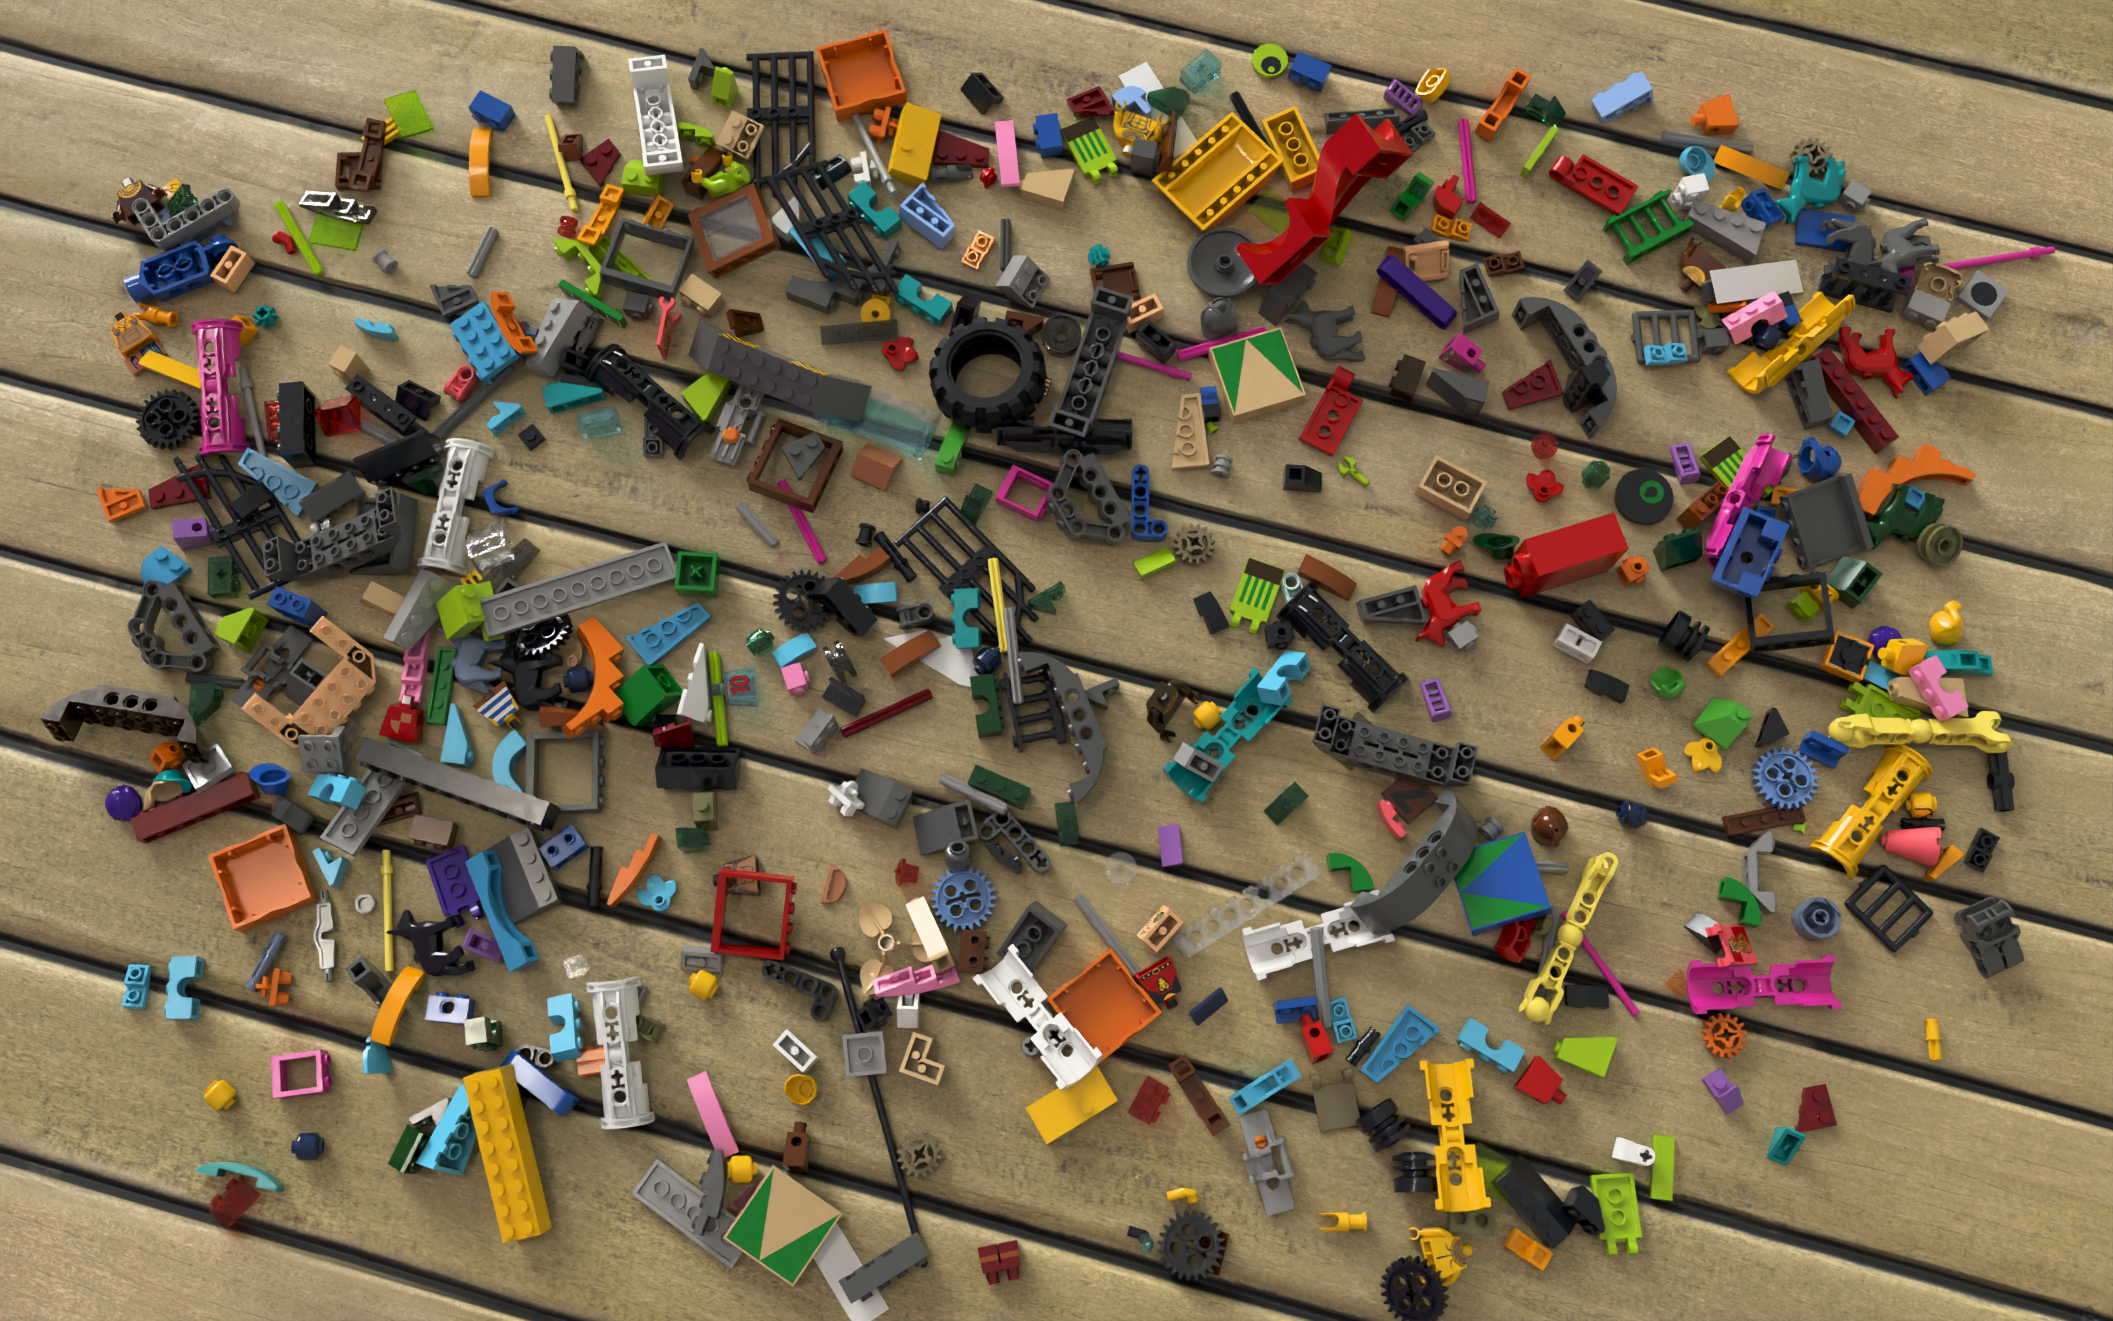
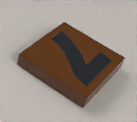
(1409, 798)

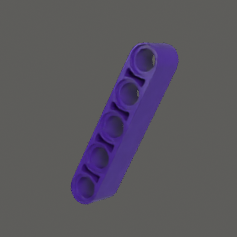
(1416, 292)

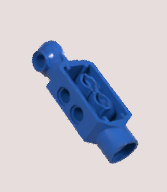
(177, 270)

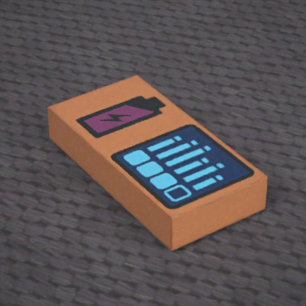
(132, 361)

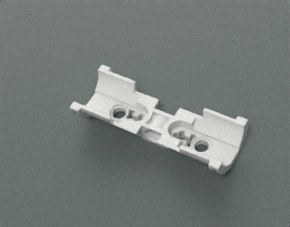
(453, 552)
(1259, 941)
(999, 985)
(624, 998)

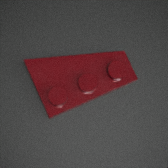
(957, 151)
(1534, 388)

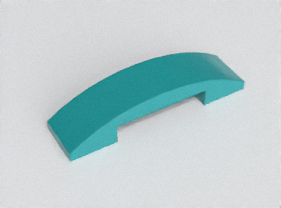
(265, 1179)

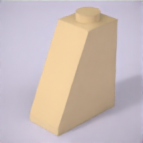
(1048, 187)
(382, 599)

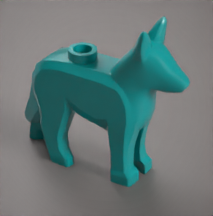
(1810, 191)

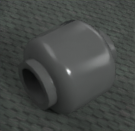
(958, 855)

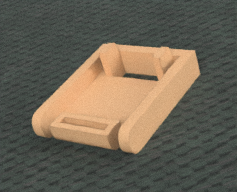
(1428, 259)

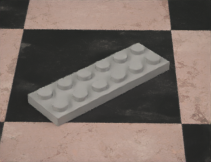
(352, 827)
(679, 1203)

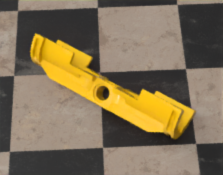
(1817, 323)
(1837, 838)
(1457, 1080)

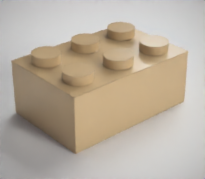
(1952, 337)
(1450, 487)

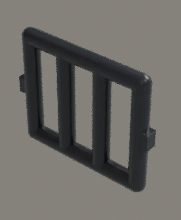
(1912, 898)

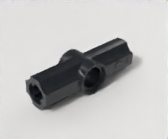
(2000, 781)

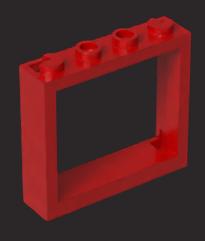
(720, 910)

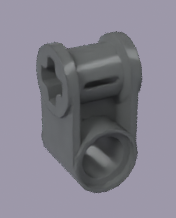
(914, 616)

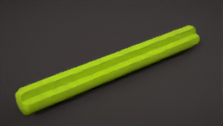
(299, 238)
(718, 700)

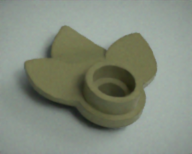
(1709, 320)

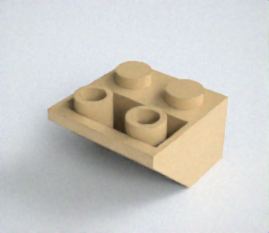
(740, 135)

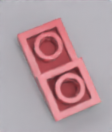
(1387, 812)

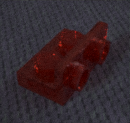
(233, 1201)

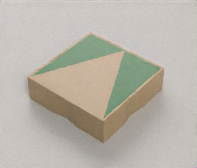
(1256, 375)
(782, 1225)

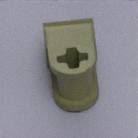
(649, 1028)

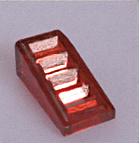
(271, 410)

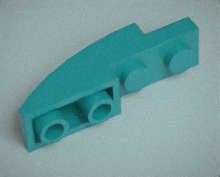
(1963, 662)

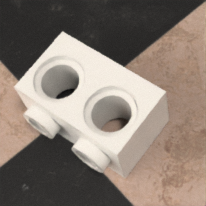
(1688, 189)
(1577, 643)

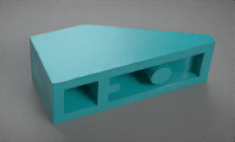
(567, 396)

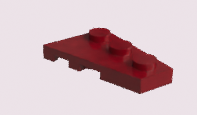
(173, 493)

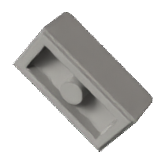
(700, 958)

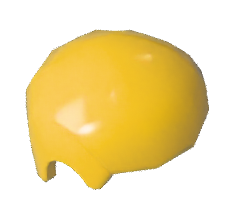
(801, 1088)

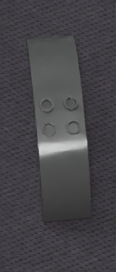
(1577, 347)
(1093, 363)
(1424, 872)

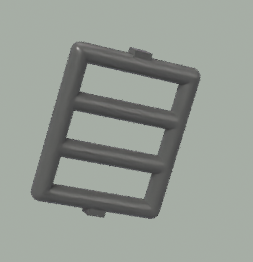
(1672, 315)

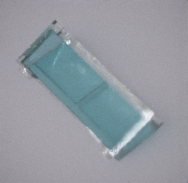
(891, 423)

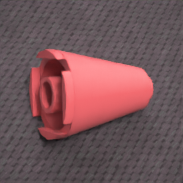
(1914, 844)

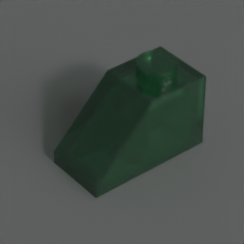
(1169, 99)
(204, 700)
(1286, 803)
(1067, 823)
(692, 840)

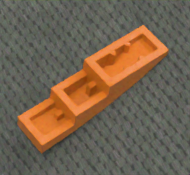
(628, 877)

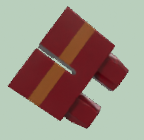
(1009, 1260)

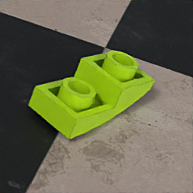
(703, 136)

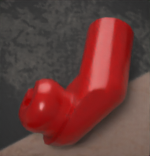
(280, 237)

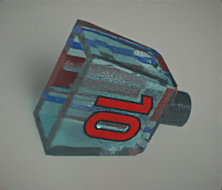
(738, 687)

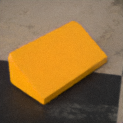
(658, 212)

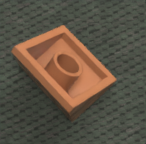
(875, 466)

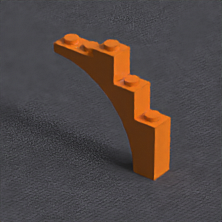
(1924, 466)
(604, 654)

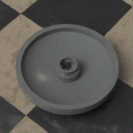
(1217, 265)

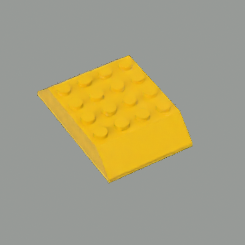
(1219, 173)

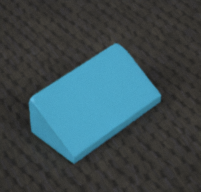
(1879, 675)

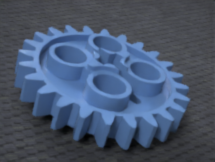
(1799, 770)
(968, 916)

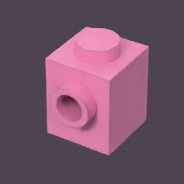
(795, 678)

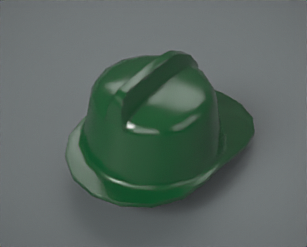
(1497, 545)

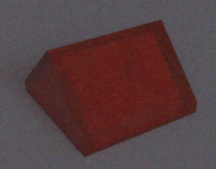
(339, 415)

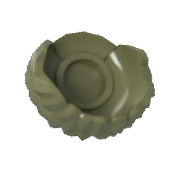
(1543, 925)

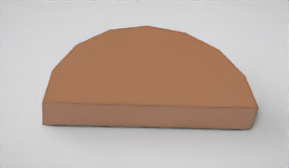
(834, 886)

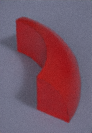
(1515, 940)

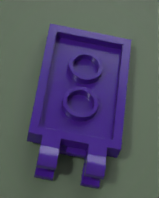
(454, 883)

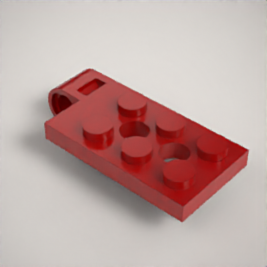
(1580, 178)
(1335, 400)

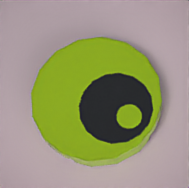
(1269, 61)

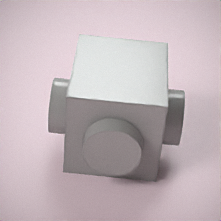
(1854, 196)
(1462, 636)

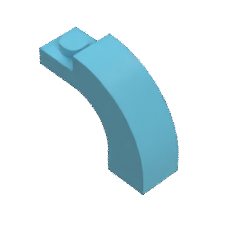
(505, 758)
(1265, 1086)

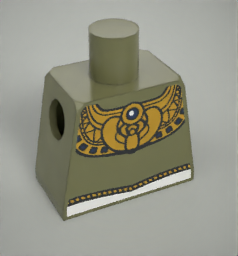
(706, 810)

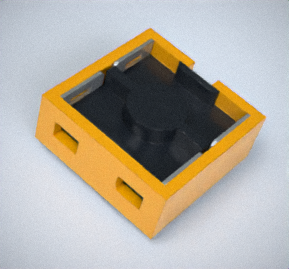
(1847, 657)

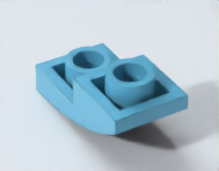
(377, 330)
(1665, 355)
(877, 593)
(794, 649)
(137, 988)
(1341, 1020)

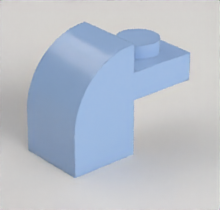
(1135, 100)

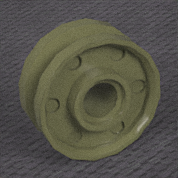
(1939, 544)

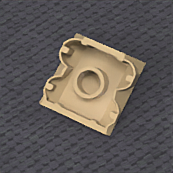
(1939, 281)

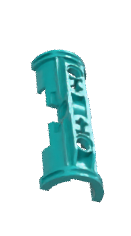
(1228, 736)

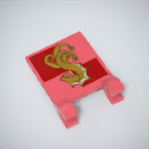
(666, 326)
(1735, 944)

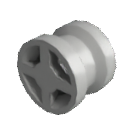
(1490, 828)

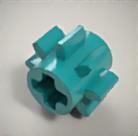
(1099, 256)
(265, 316)

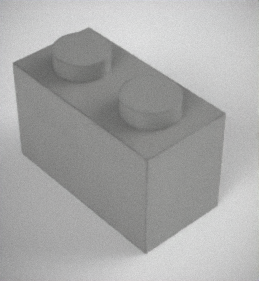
(1925, 309)
(1198, 762)

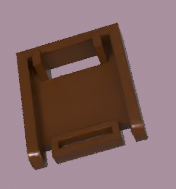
(352, 160)
(1117, 278)

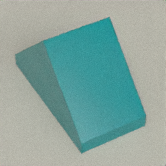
(1784, 1144)

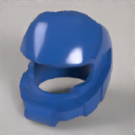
(1826, 461)

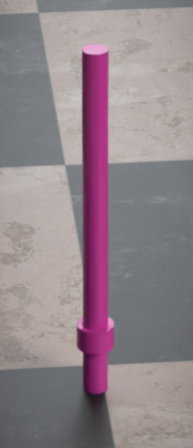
(2032, 253)
(1172, 371)
(1607, 973)

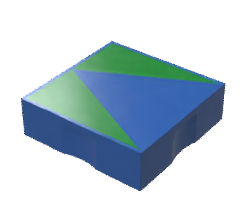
(1501, 885)

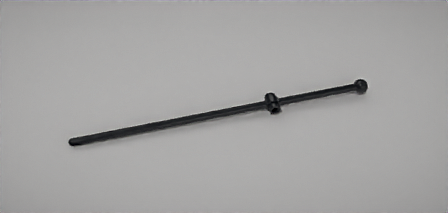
(837, 955)

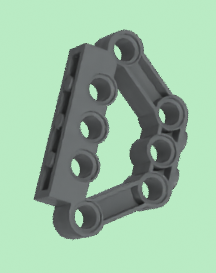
(1110, 499)
(147, 613)

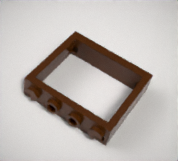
(807, 504)

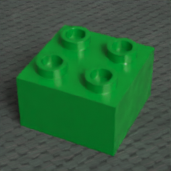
(697, 574)

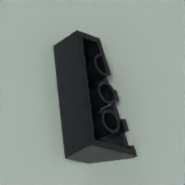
(1584, 385)

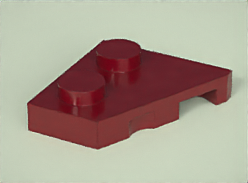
(1815, 1109)

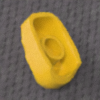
(1433, 84)

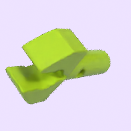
(1352, 471)

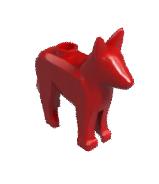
(1876, 363)
(1441, 607)

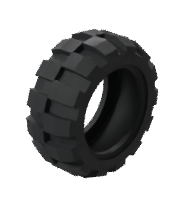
(982, 339)

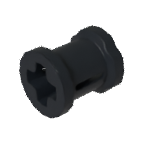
(865, 534)

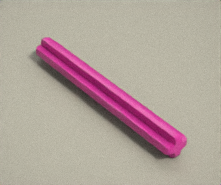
(1467, 161)
(1203, 349)
(805, 528)

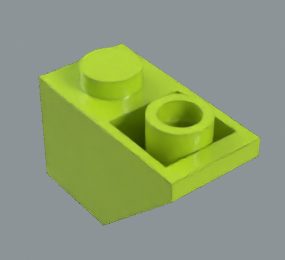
(724, 87)

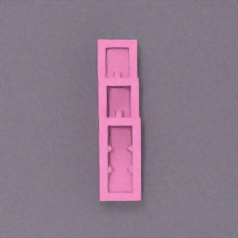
(1007, 153)
(416, 668)
(914, 982)
(712, 1114)

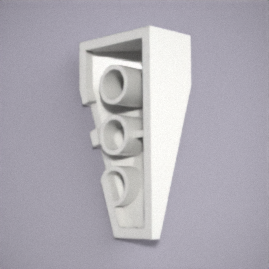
(696, 700)

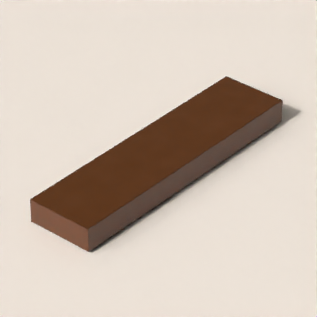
(1761, 820)

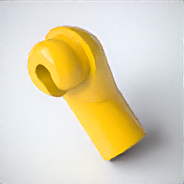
(1180, 1193)

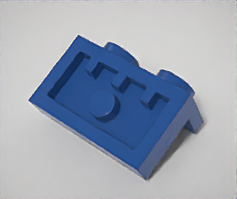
(1762, 207)
(1822, 749)
(1293, 1009)

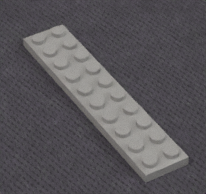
(577, 589)

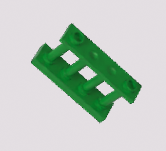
(1648, 243)

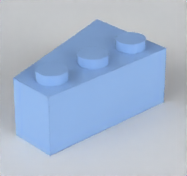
(1622, 97)
(926, 217)

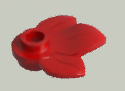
(903, 352)
(1544, 483)

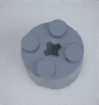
(1805, 918)

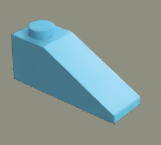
(457, 746)

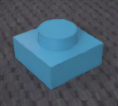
(1841, 424)
(1914, 498)

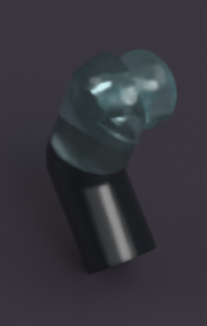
(1143, 1237)

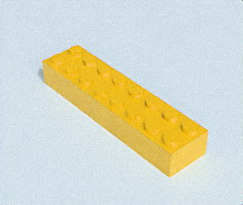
(507, 1153)

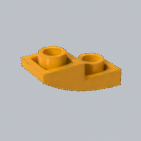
(1450, 229)
(978, 250)

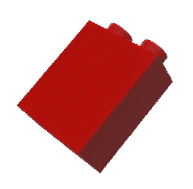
(1566, 555)

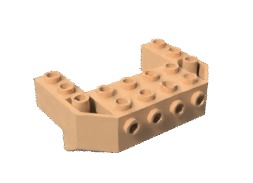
(332, 698)

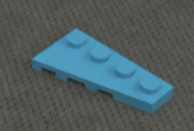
(280, 480)
(660, 639)
(1400, 1041)

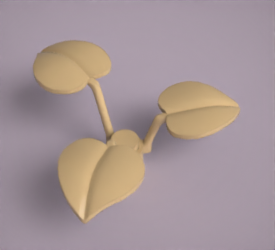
(873, 920)

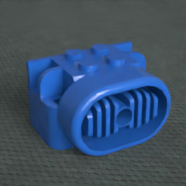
(1760, 540)

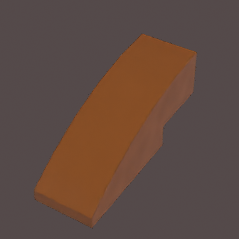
(862, 568)
(1326, 577)
(910, 653)
(561, 716)

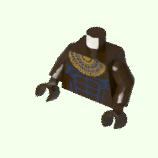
(1164, 704)

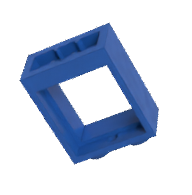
(297, 609)

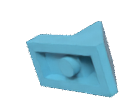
(508, 415)
(332, 871)

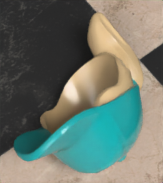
(166, 787)

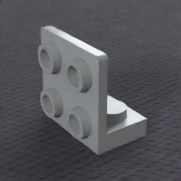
(817, 731)
(325, 752)

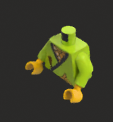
(725, 180)

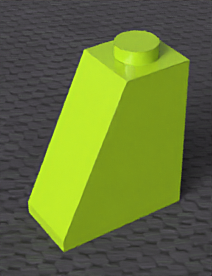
(706, 395)
(1586, 1054)

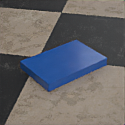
(1809, 230)

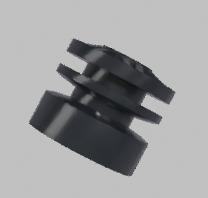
(1684, 636)
(1383, 1125)
(1414, 1173)

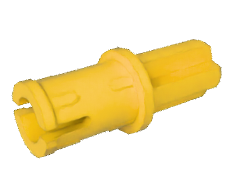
(1933, 1039)

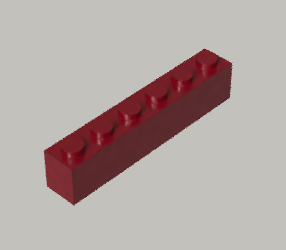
(1855, 403)
(194, 808)

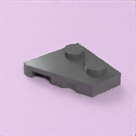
(454, 298)
(803, 453)

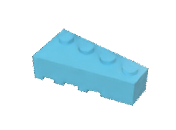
(452, 1138)

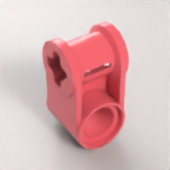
(462, 385)

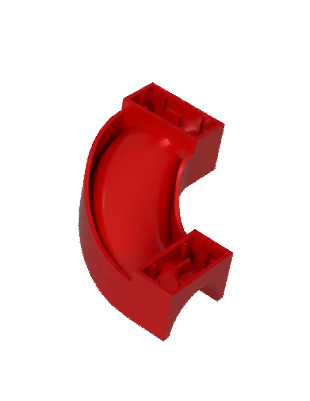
(1343, 169)

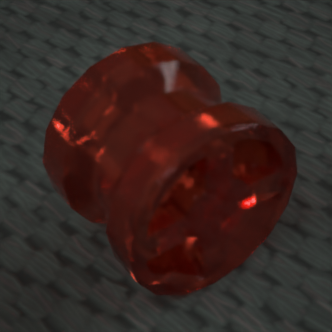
(567, 226)

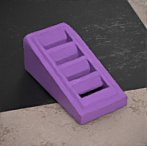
(1403, 90)
(1685, 475)
(1437, 712)

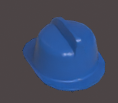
(271, 778)

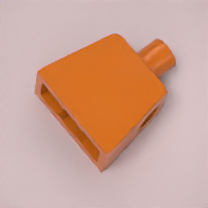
(1716, 116)

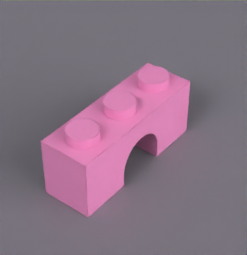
(1740, 322)
(1926, 677)

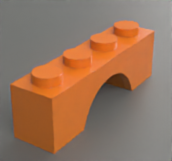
(1498, 112)

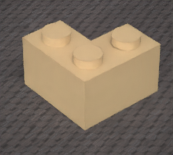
(917, 1063)

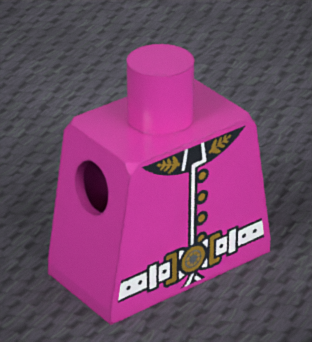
(1462, 354)

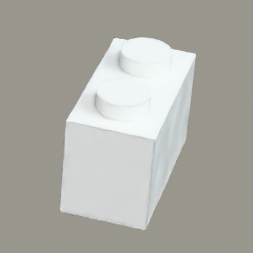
(796, 1051)

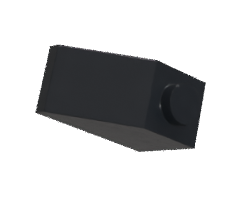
(966, 310)

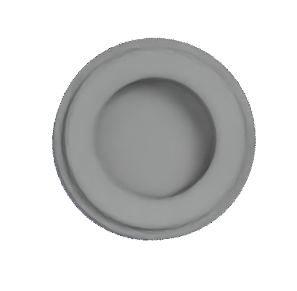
(365, 904)

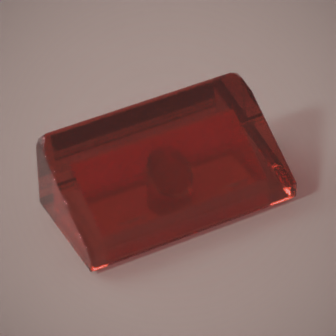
(1490, 220)

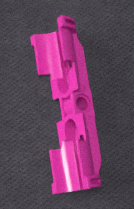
(231, 431)
(1759, 467)
(1812, 973)

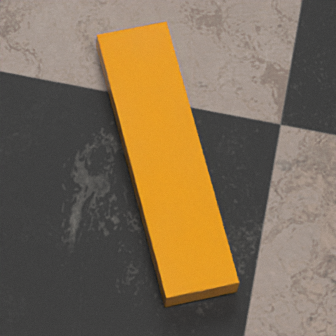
(1738, 646)

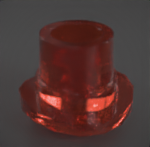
(1544, 445)
(906, 873)

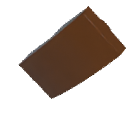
(1502, 265)

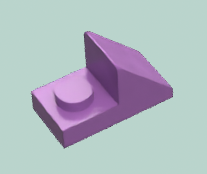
(482, 945)
(1723, 1091)

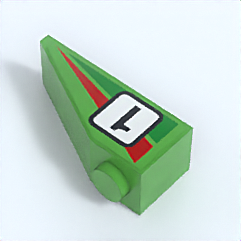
(951, 450)

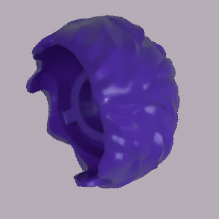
(1880, 638)
(123, 803)

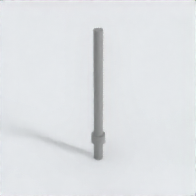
(886, 178)
(246, 387)

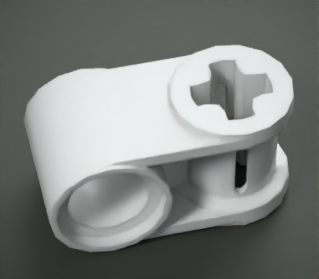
(1630, 1152)

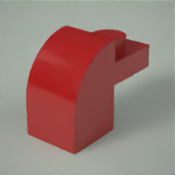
(1446, 202)

